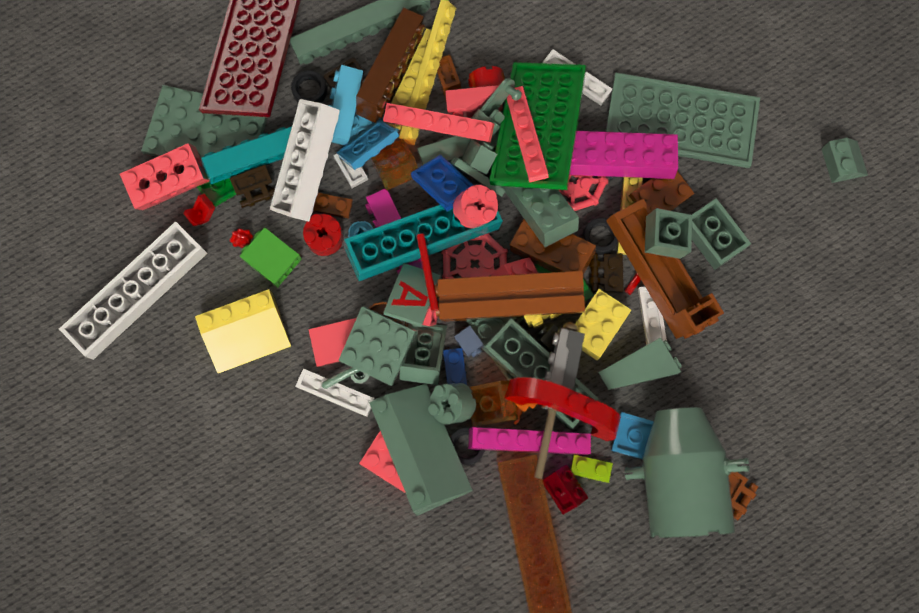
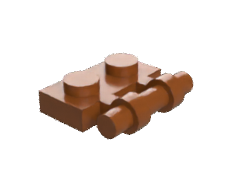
(737, 484)

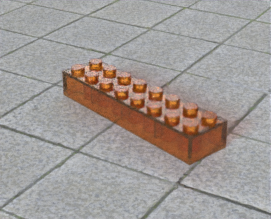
(533, 537)

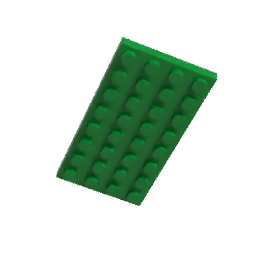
(554, 103)

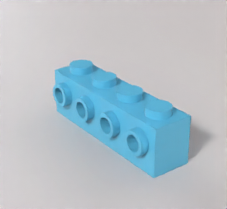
(344, 99)

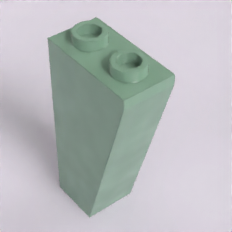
(642, 366)

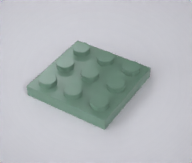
(377, 345)

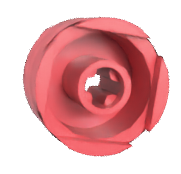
(483, 211)

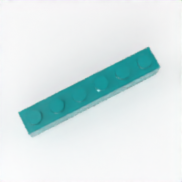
(246, 156)

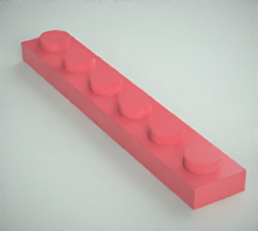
(439, 122)
(527, 137)

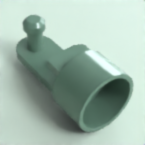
(490, 111)

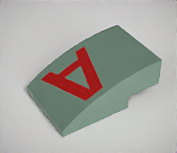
(409, 296)

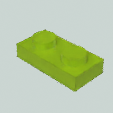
(591, 468)

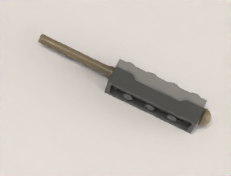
(562, 371)

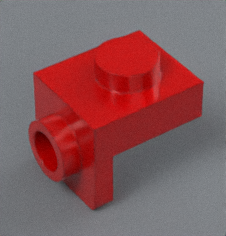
(201, 211)

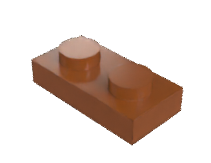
(333, 205)

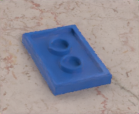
(441, 181)

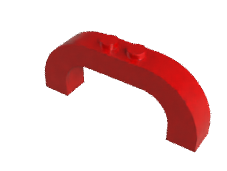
(603, 418)

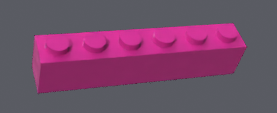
(385, 212)
(528, 441)

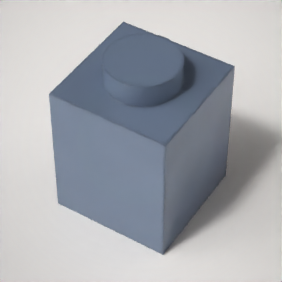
(469, 342)

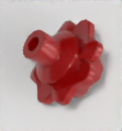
(241, 238)

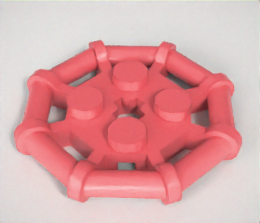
(582, 189)
(474, 253)

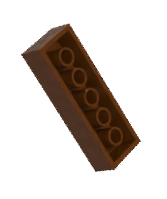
(389, 66)

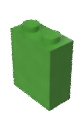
(270, 257)

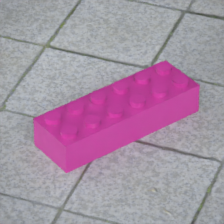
(625, 154)

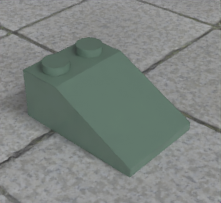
(424, 355)

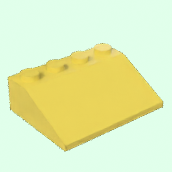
(243, 331)

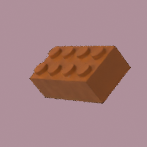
(561, 256)

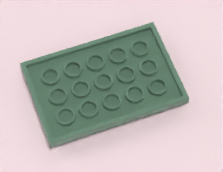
(180, 122)

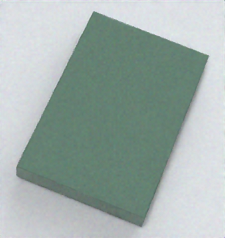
(477, 176)

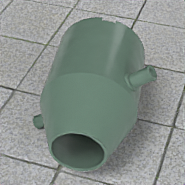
(686, 476)

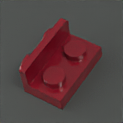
(565, 489)

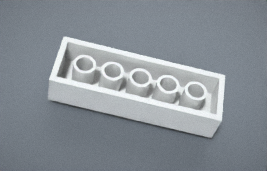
(304, 159)

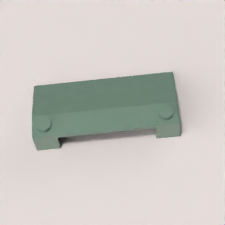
(420, 449)

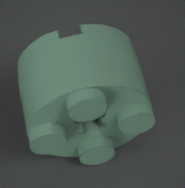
(452, 403)

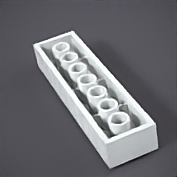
(133, 291)

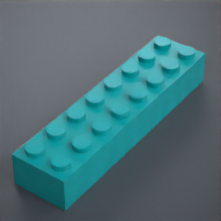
(398, 244)

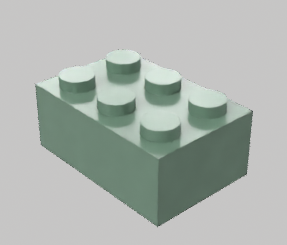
(717, 234)

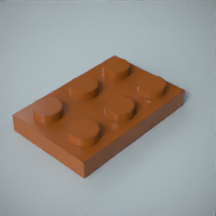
(663, 193)

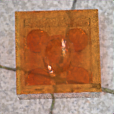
(394, 164)
(491, 404)

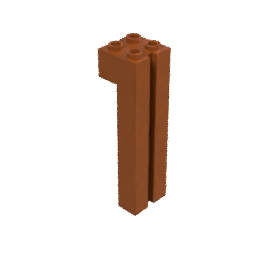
(664, 276)
(510, 296)

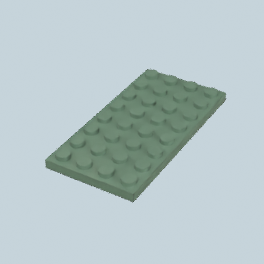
(708, 121)

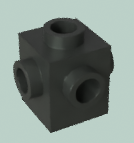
(546, 336)

